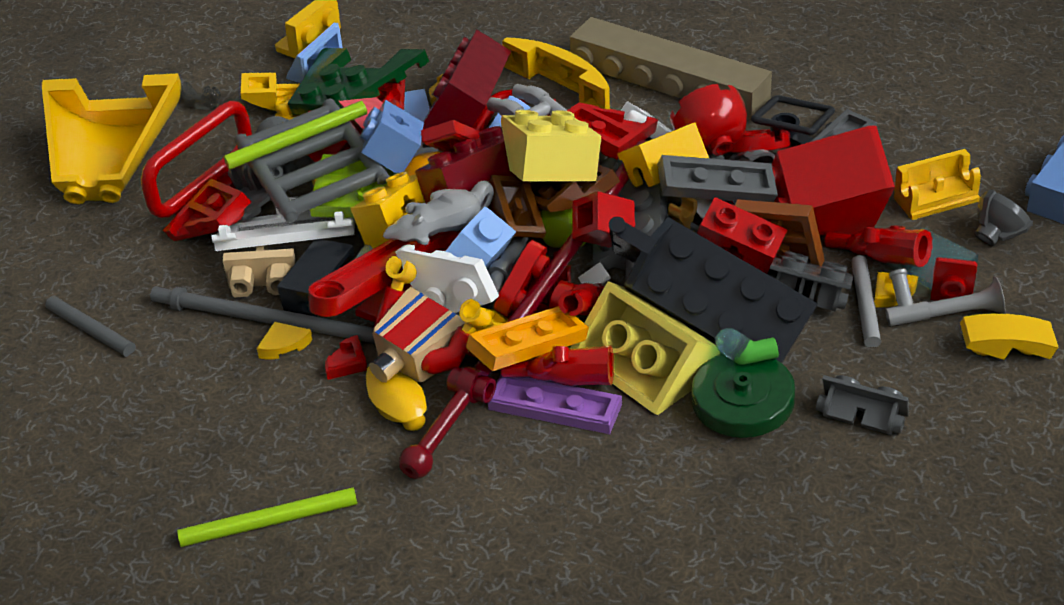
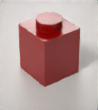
(593, 213)

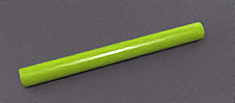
(295, 135)
(266, 517)

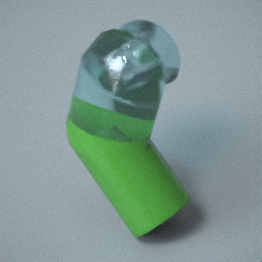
(744, 350)

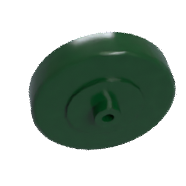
(743, 398)

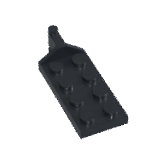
(709, 285)

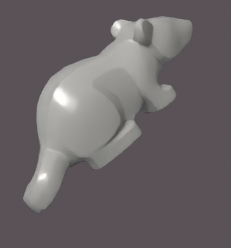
(445, 212)

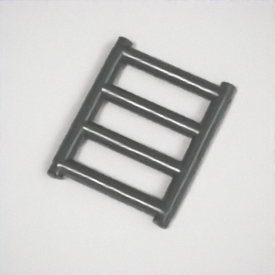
(277, 186)

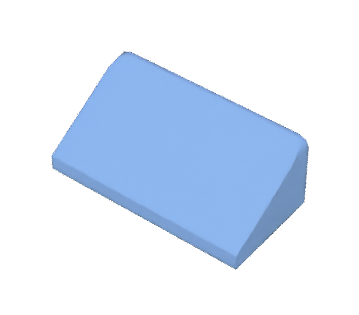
(328, 39)

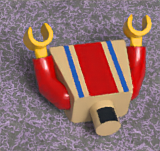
(417, 332)

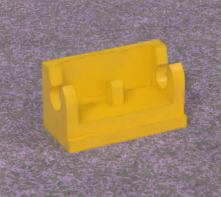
(645, 156)
(937, 184)

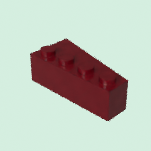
(467, 81)
(466, 165)

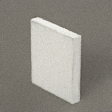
(595, 275)

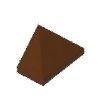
(516, 206)

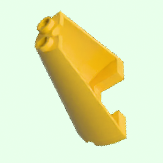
(103, 141)

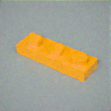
(526, 338)

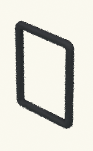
(757, 117)

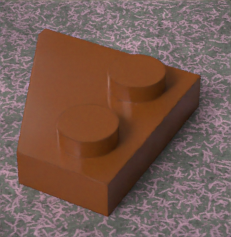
(800, 222)

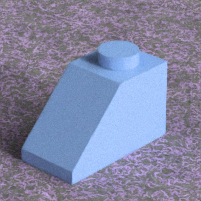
(483, 238)

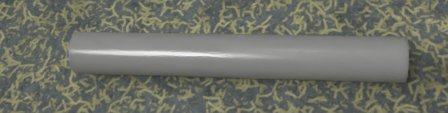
(865, 301)

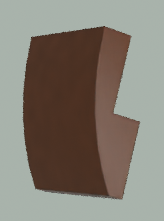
(558, 195)

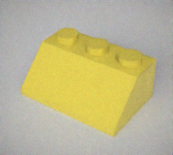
(650, 348)

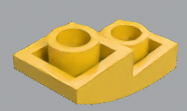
(1000, 333)

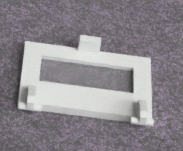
(275, 230)

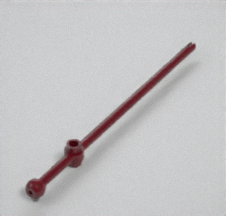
(473, 383)

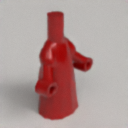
(886, 245)
(568, 366)

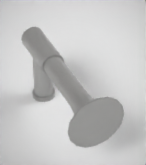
(907, 311)

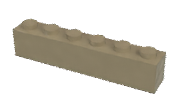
(666, 64)

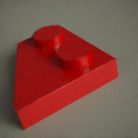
(614, 130)
(207, 210)

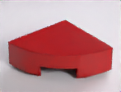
(346, 359)

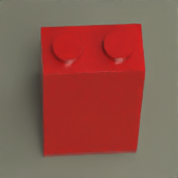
(840, 177)

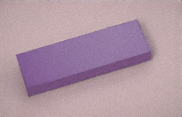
(556, 403)

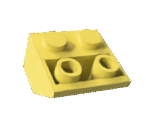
(550, 146)

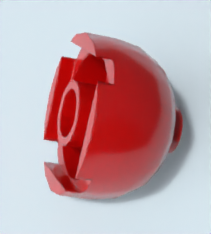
(717, 114)

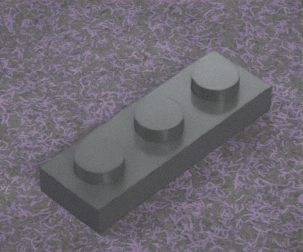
(716, 178)

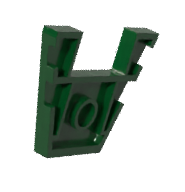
(333, 81)

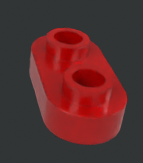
(529, 265)

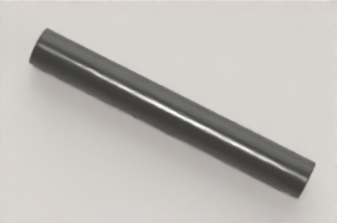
(90, 326)

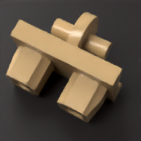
(257, 269)

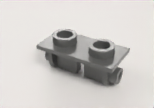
(880, 405)

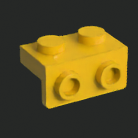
(307, 26)

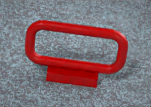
(217, 172)

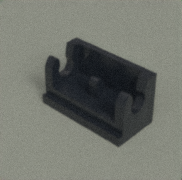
(316, 262)

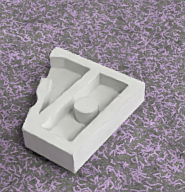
(449, 278)

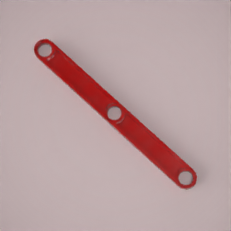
(364, 276)

